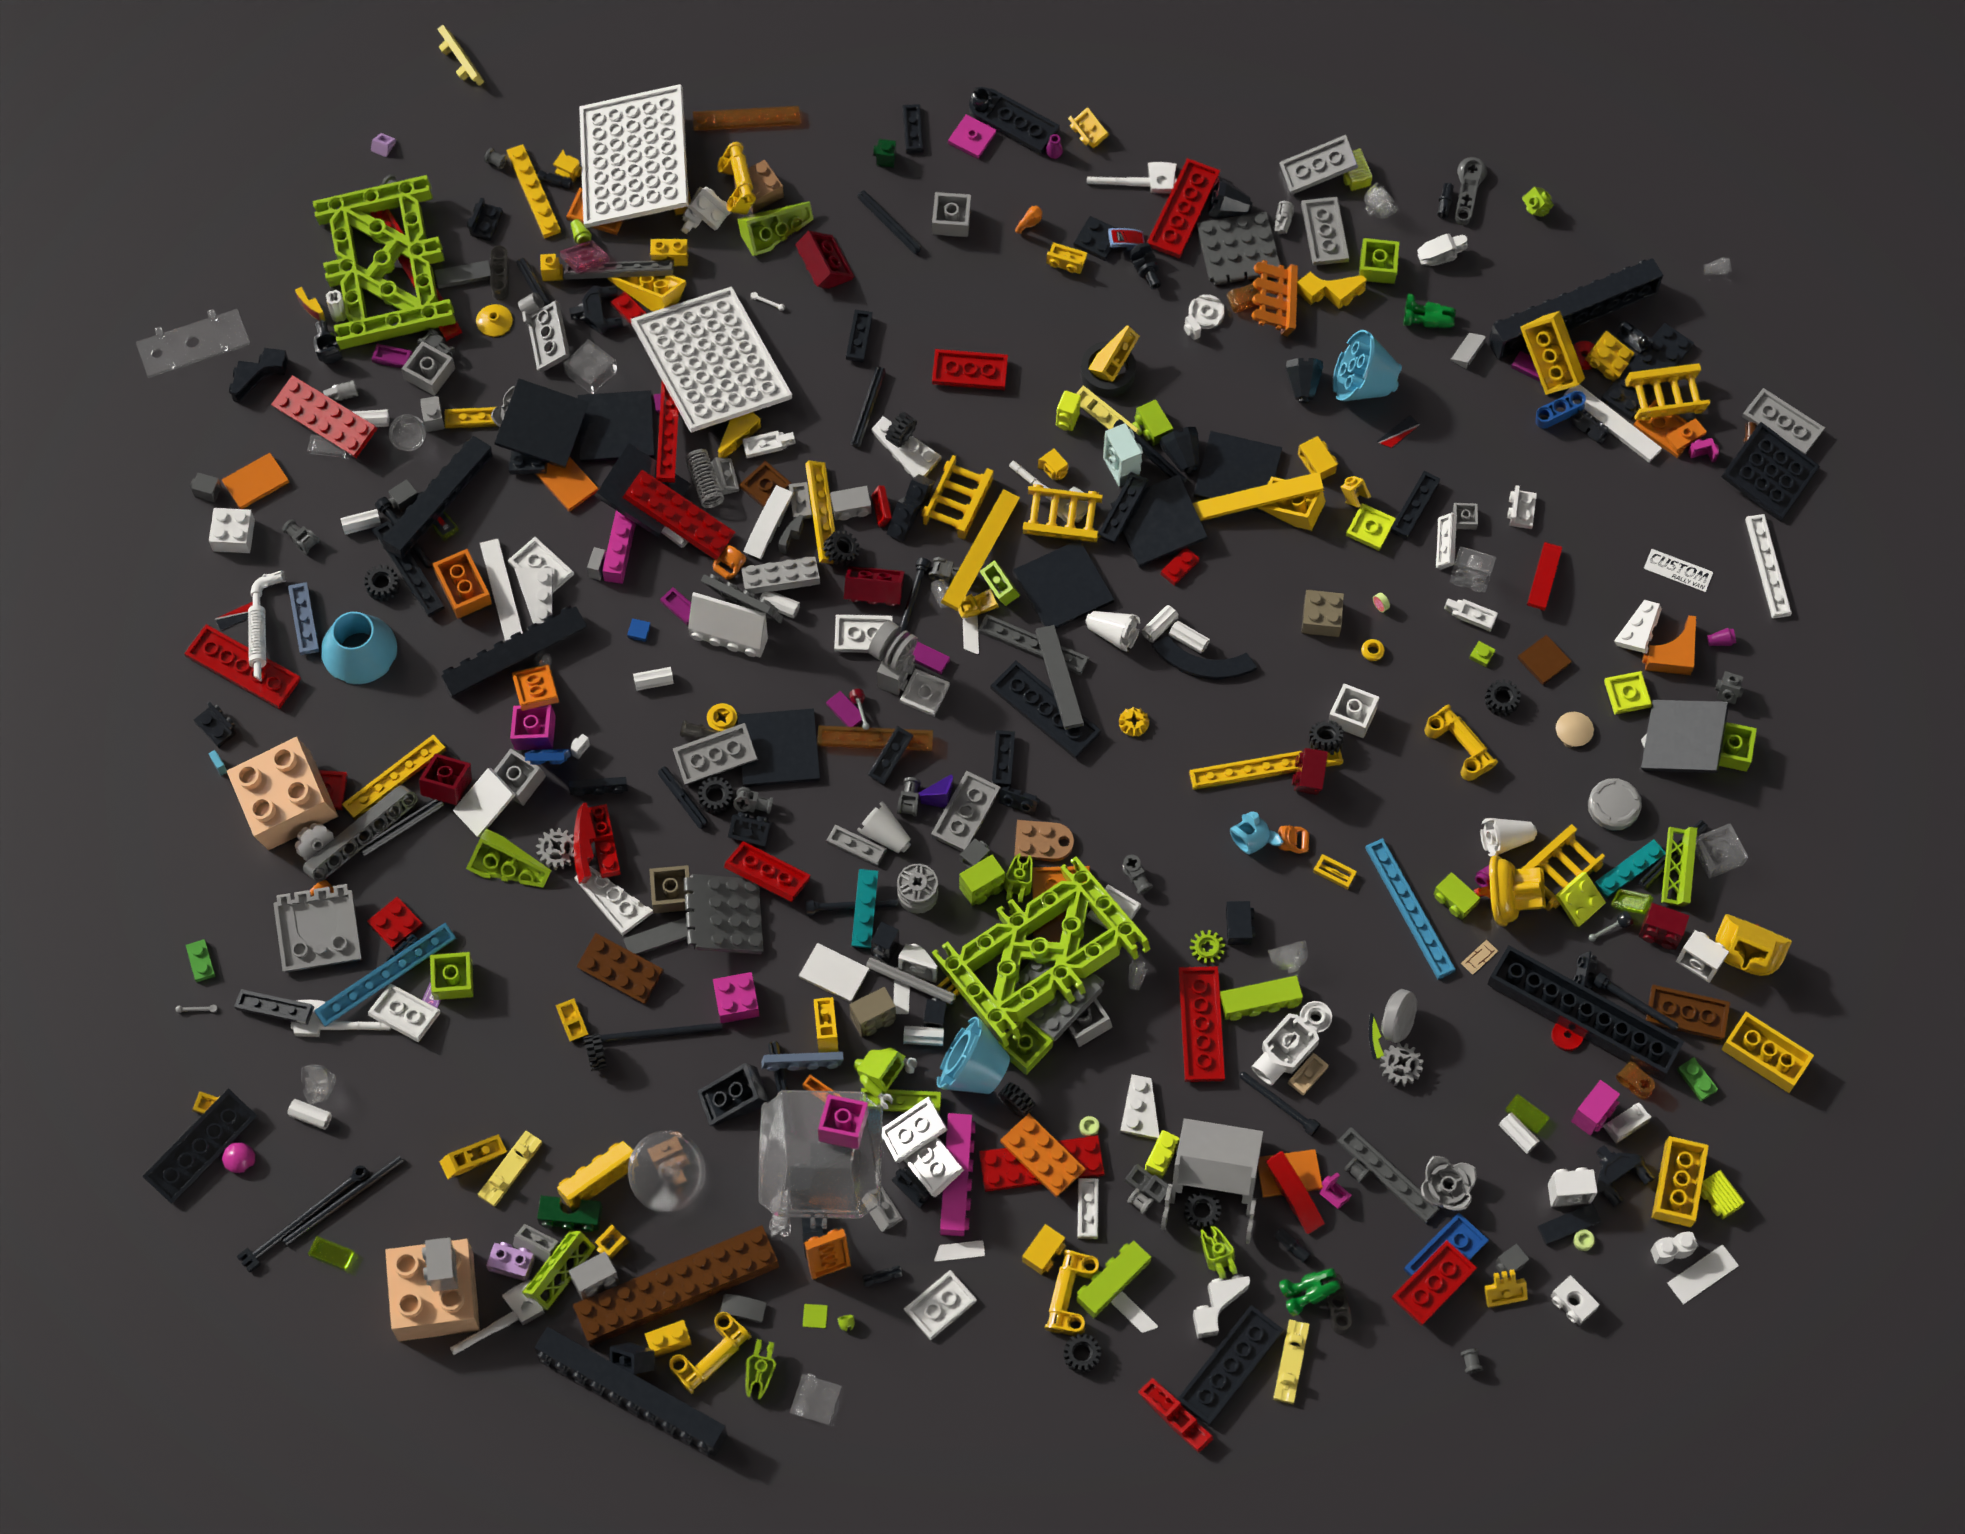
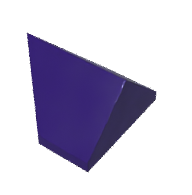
(938, 793)

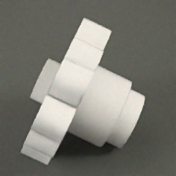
(312, 840)

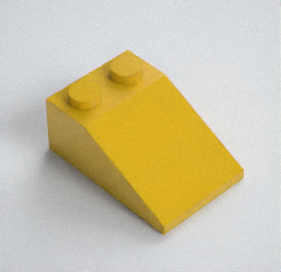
(1299, 511)

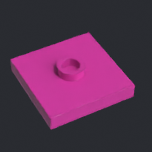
(972, 136)

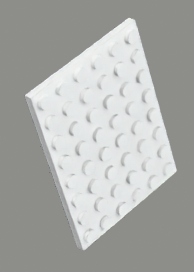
(633, 156)
(711, 359)

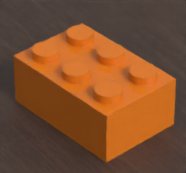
(462, 583)

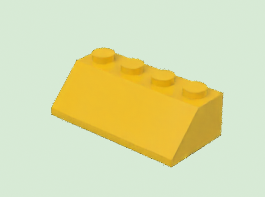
(1552, 353)
(596, 1176)

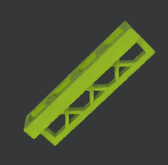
(1686, 863)
(554, 1264)

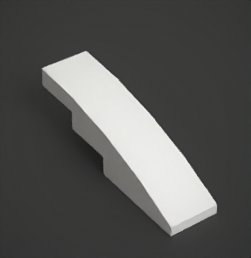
(768, 521)

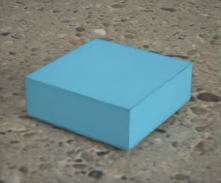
(217, 762)

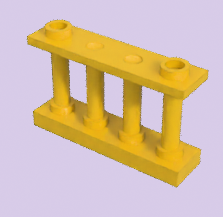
(1670, 375)
(969, 510)
(1051, 529)
(1555, 849)

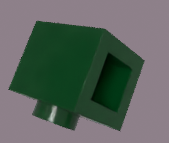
(885, 152)

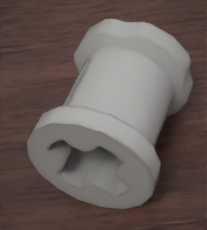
(1138, 1195)

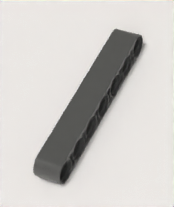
(360, 833)

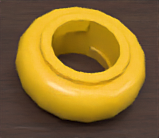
(1373, 643)

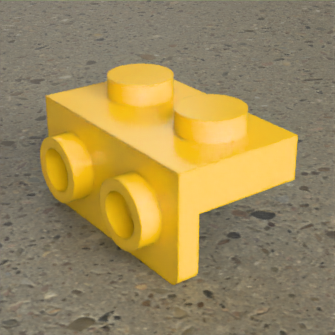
(1089, 127)
(1066, 258)

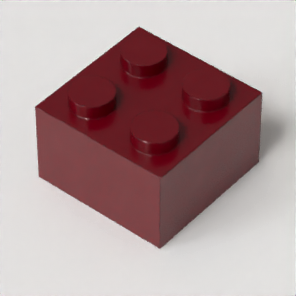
(1310, 771)
(445, 779)
(1663, 926)

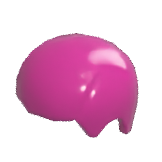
(238, 1157)

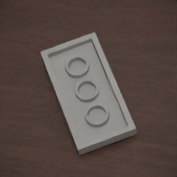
(1318, 164)
(1324, 231)
(1784, 420)
(780, 575)
(715, 754)
(965, 811)

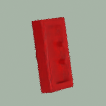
(881, 506)

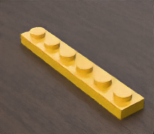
(533, 191)
(820, 505)
(393, 777)

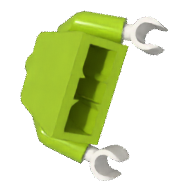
(880, 1069)

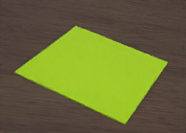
(815, 1316)

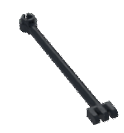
(253, 1256)

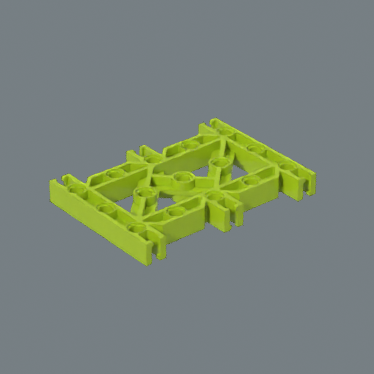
(354, 213)
(1068, 958)

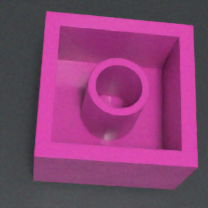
(533, 728)
(736, 997)
(1596, 1108)
(843, 1121)

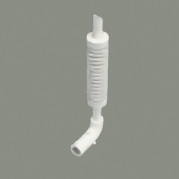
(257, 622)

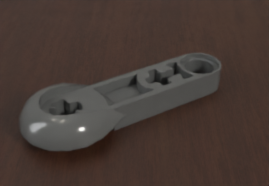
(1469, 185)

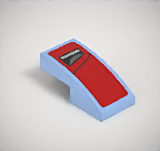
(1125, 237)

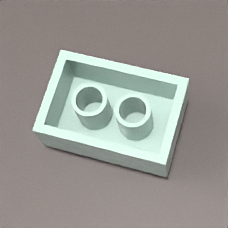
(1122, 453)

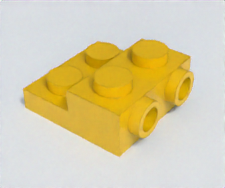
(1609, 356)

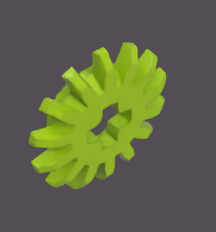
(1214, 942)

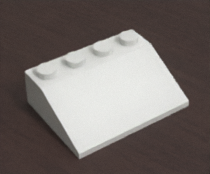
(727, 625)

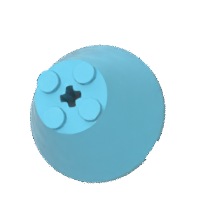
(1365, 369)

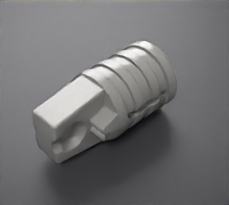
(1283, 217)
(342, 391)

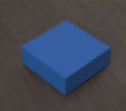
(639, 630)

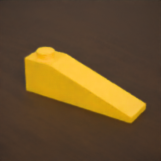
(652, 291)

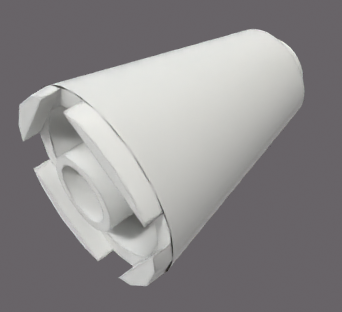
(1114, 627)
(885, 829)
(1505, 834)

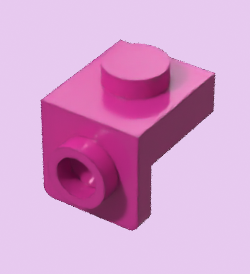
(1704, 447)
(1334, 1192)

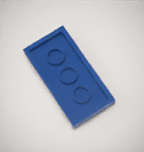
(554, 756)
(1459, 1233)

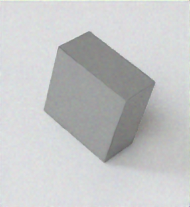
(1466, 515)
(596, 563)

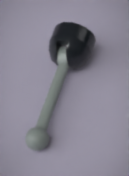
(1623, 920)

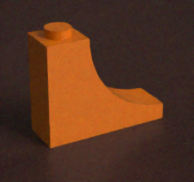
(1676, 655)

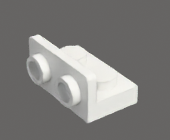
(709, 208)
(1522, 508)

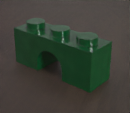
(585, 1218)

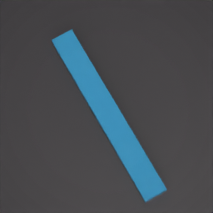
(1410, 909)
(384, 974)

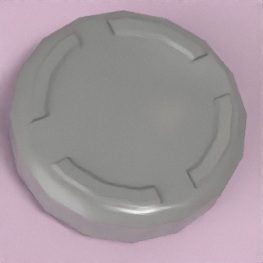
(1614, 804)
(1399, 1015)

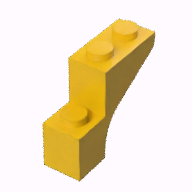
(1338, 291)

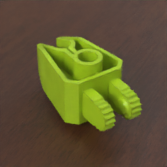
(1019, 879)
(1218, 1252)
(759, 1369)

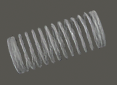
(697, 462)

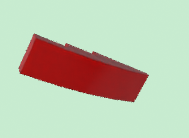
(1544, 576)
(583, 838)
(1294, 1192)
(1175, 1415)

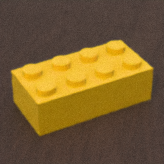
(1767, 1052)
(1680, 1181)

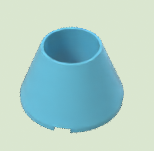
(360, 663)
(973, 1061)

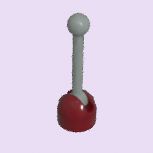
(857, 697)

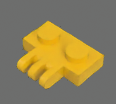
(1505, 1290)

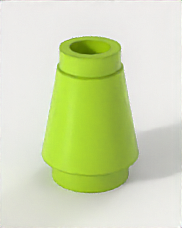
(580, 232)

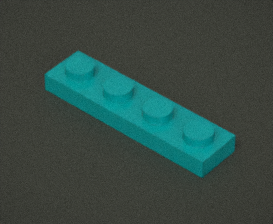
(1630, 869)
(864, 908)

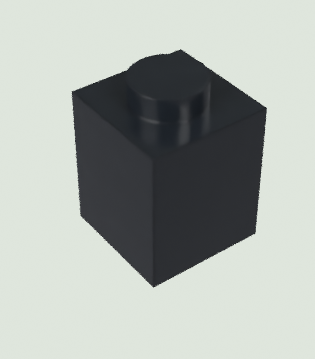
(934, 1013)

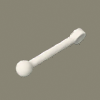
(754, 296)

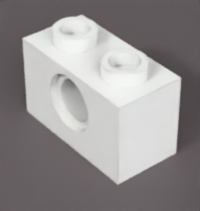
(1572, 1289)

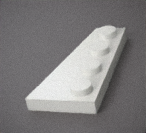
(914, 455)
(616, 904)

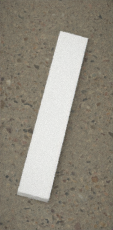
(1617, 425)
(1768, 566)
(501, 588)

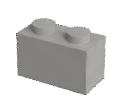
(850, 503)

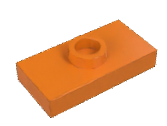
(1686, 435)

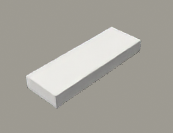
(1446, 541)
(1087, 1208)

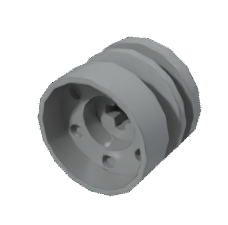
(892, 645)
(916, 898)

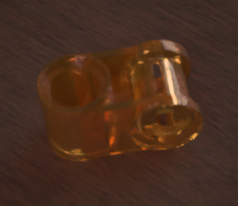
(1242, 298)
(1635, 1079)

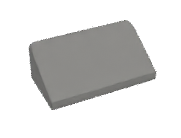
(1468, 349)
(725, 475)
(885, 1214)
(537, 1242)

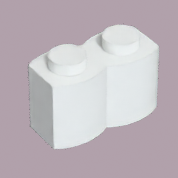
(1677, 1247)

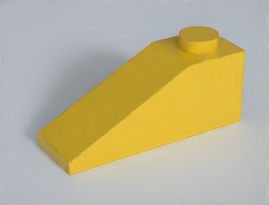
(1113, 355)
(737, 430)
(826, 1025)
(472, 1156)

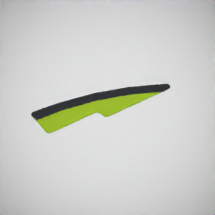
(1374, 1035)

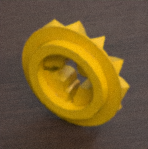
(724, 710)
(1128, 727)

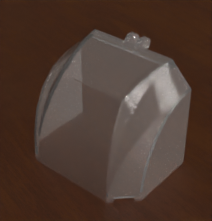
(812, 1176)

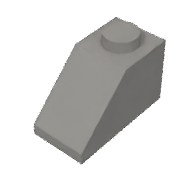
(432, 414)

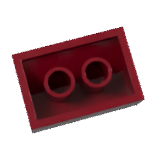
(824, 259)
(873, 585)

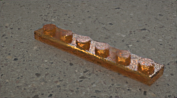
(746, 118)
(872, 738)

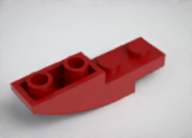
(604, 841)

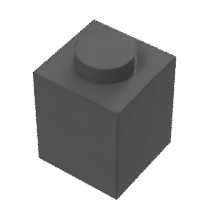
(205, 487)
(402, 496)
(974, 853)
(1511, 1259)

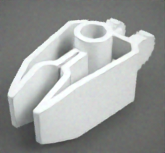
(1442, 249)

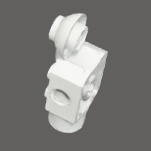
(1291, 1042)

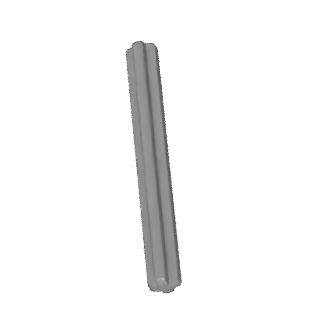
(911, 981)

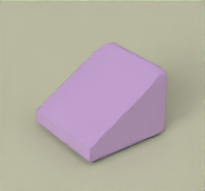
(382, 144)

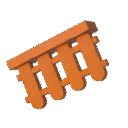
(1286, 299)

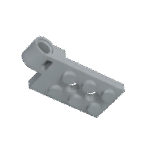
(540, 320)

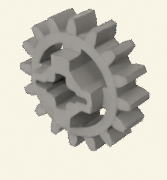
(554, 856)
(1403, 1056)

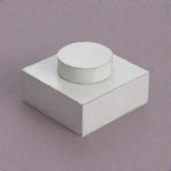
(1192, 327)
(579, 746)

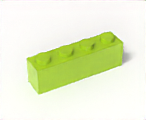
(1261, 997)
(1113, 1278)

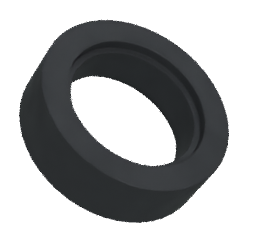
(1101, 388)

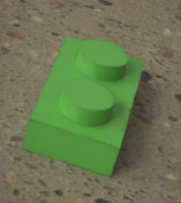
(200, 960)
(1697, 1079)

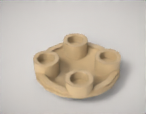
(1574, 729)

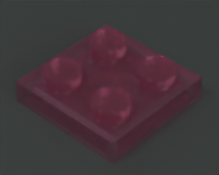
(584, 256)

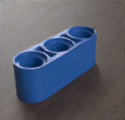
(1565, 402)

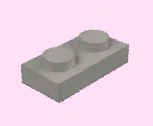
(800, 500)

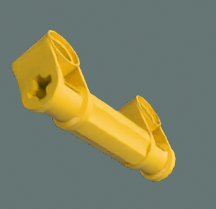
(734, 163)
(1480, 759)
(1063, 1292)
(733, 1337)

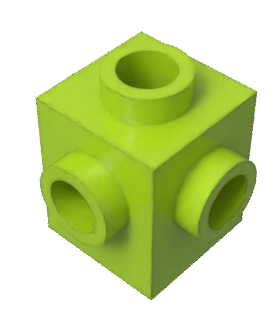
(1538, 201)

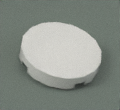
(1207, 311)

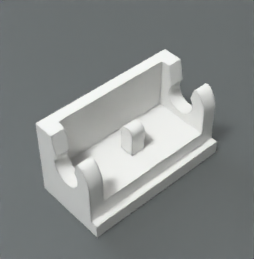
(1627, 1122)

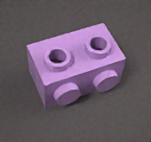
(511, 1261)

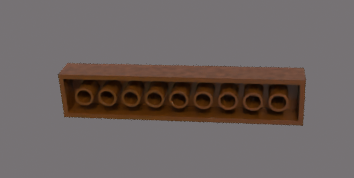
(676, 1286)

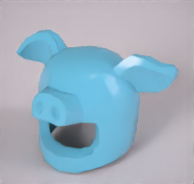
(1253, 834)

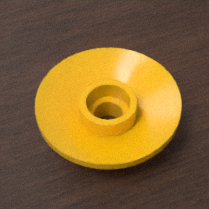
(497, 326)

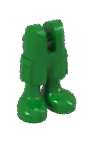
(1434, 314)
(1315, 1289)

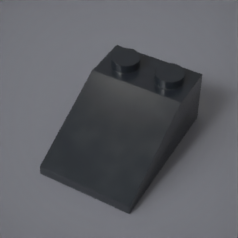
(733, 1095)

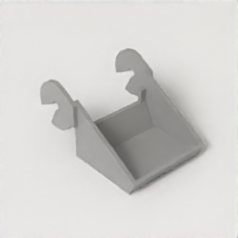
(1218, 1160)

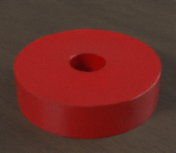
(1580, 348)
(1562, 1042)

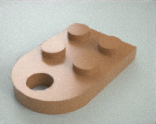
(1042, 840)

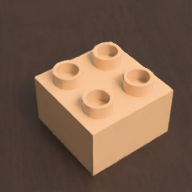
(281, 793)
(419, 1311)

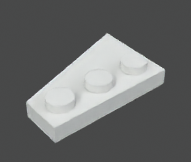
(537, 591)
(1639, 628)
(1140, 1109)

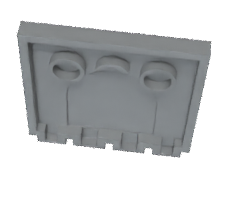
(317, 928)

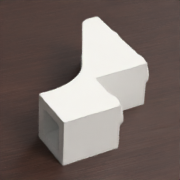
(1221, 1295)

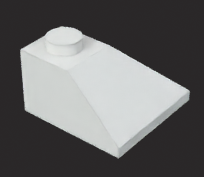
(917, 963)

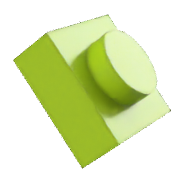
(1482, 654)

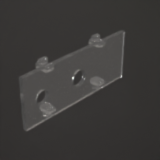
(215, 336)

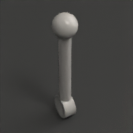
(213, 1009)

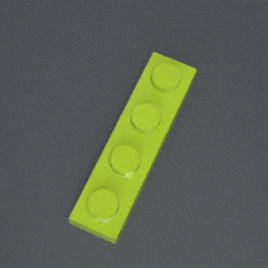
(905, 1100)

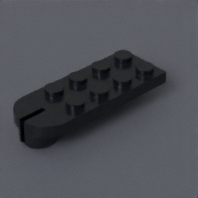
(1012, 118)

